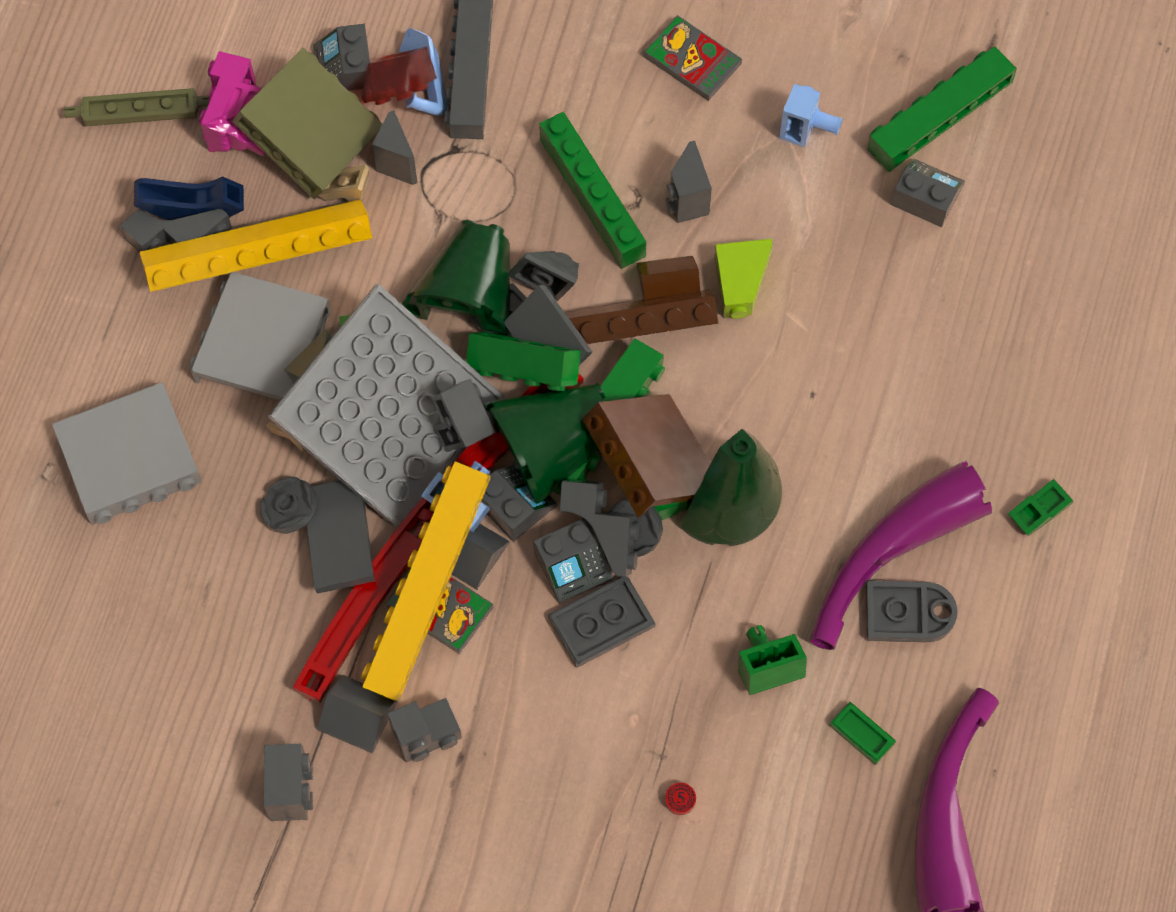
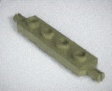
(138, 107)

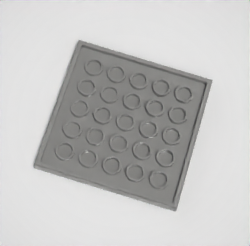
(370, 405)

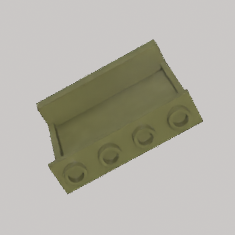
(308, 123)

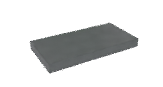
(339, 539)

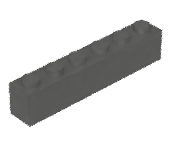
(469, 69)

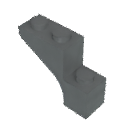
(149, 232)
(614, 530)

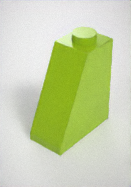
(741, 274)

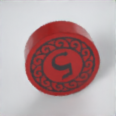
(680, 798)

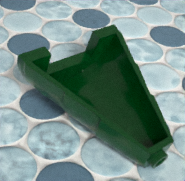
(736, 495)

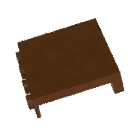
(648, 450)

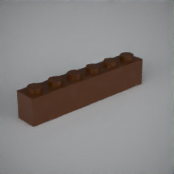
(645, 316)

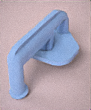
(436, 94)

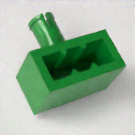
(770, 662)

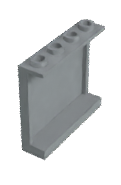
(257, 335)
(127, 454)

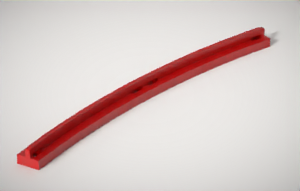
(388, 568)

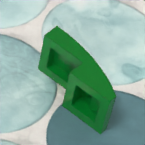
(1041, 507)

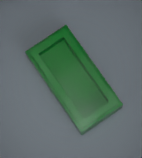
(862, 733)

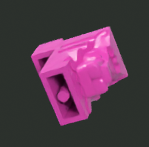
(231, 90)

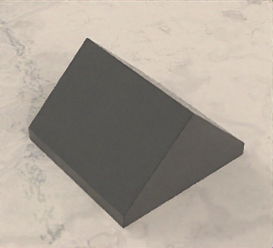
(393, 152)
(479, 556)
(355, 714)

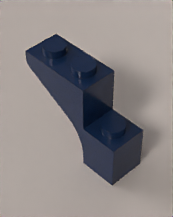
(178, 199)

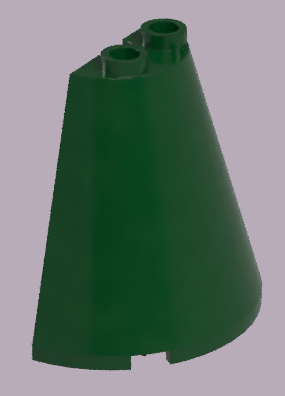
(467, 278)
(547, 434)

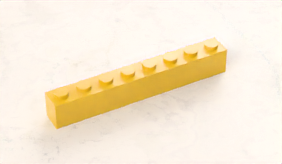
(255, 245)
(426, 581)

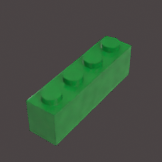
(524, 360)

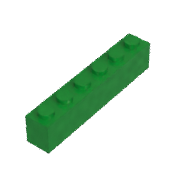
(941, 108)
(592, 190)
(627, 380)

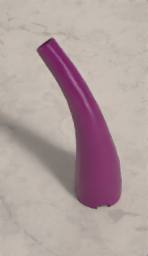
(924, 515)
(942, 853)

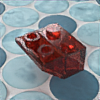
(398, 76)

